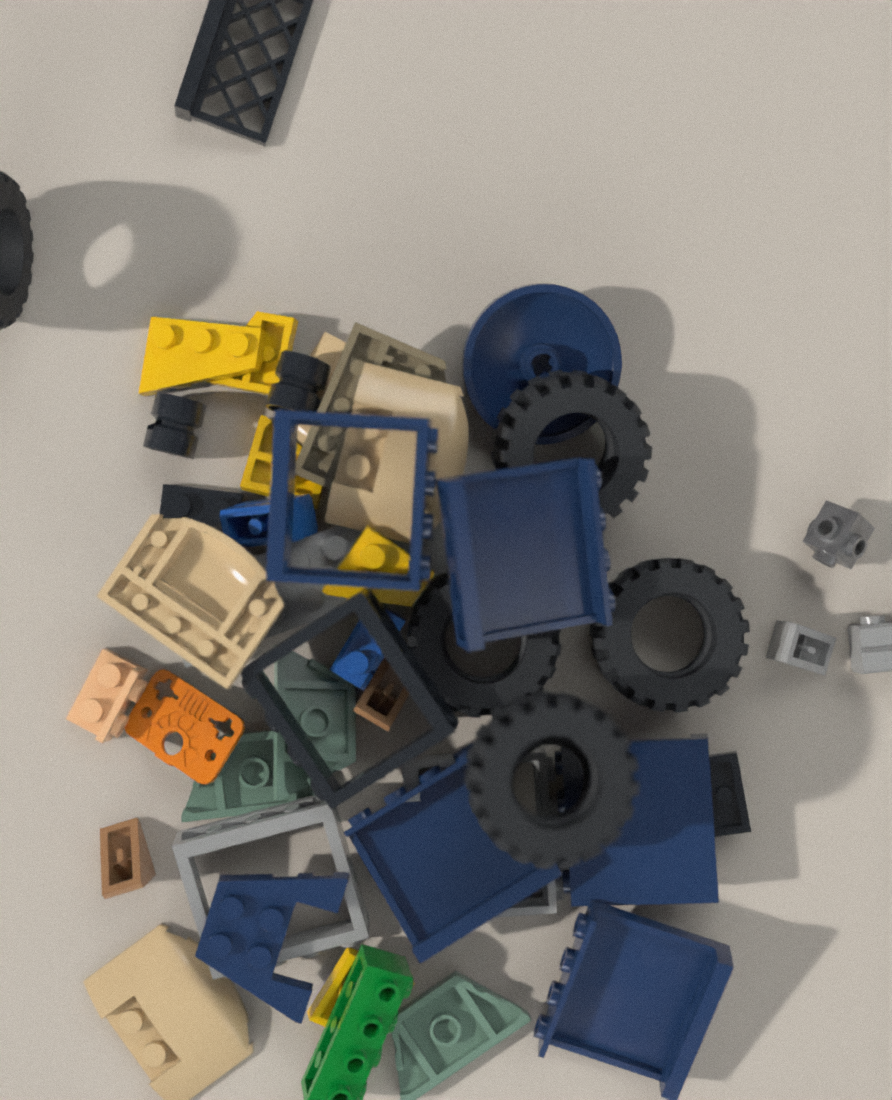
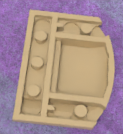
(378, 466)
(195, 594)
(172, 1013)

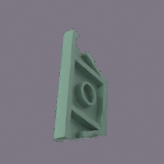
(324, 710)
(242, 784)
(449, 1030)

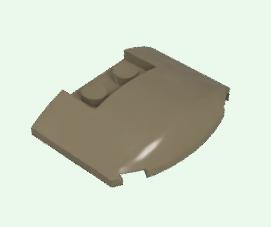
(324, 444)

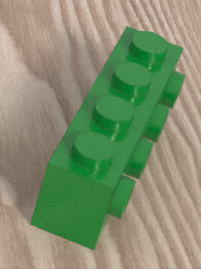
(358, 1026)

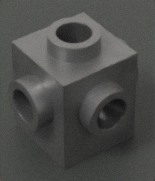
(838, 535)

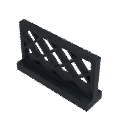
(208, 52)

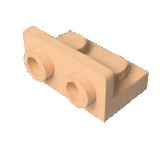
(107, 695)

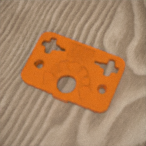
(192, 720)

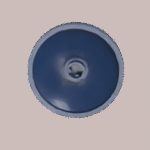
(528, 336)

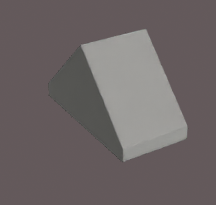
(801, 647)

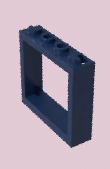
(282, 501)

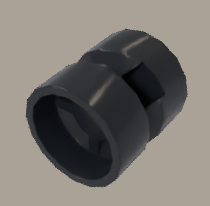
(298, 383)
(174, 425)

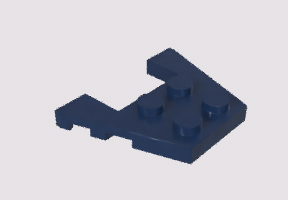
(249, 928)

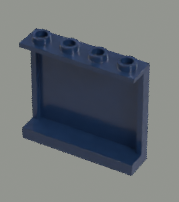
(525, 550)
(670, 839)
(439, 862)
(635, 995)

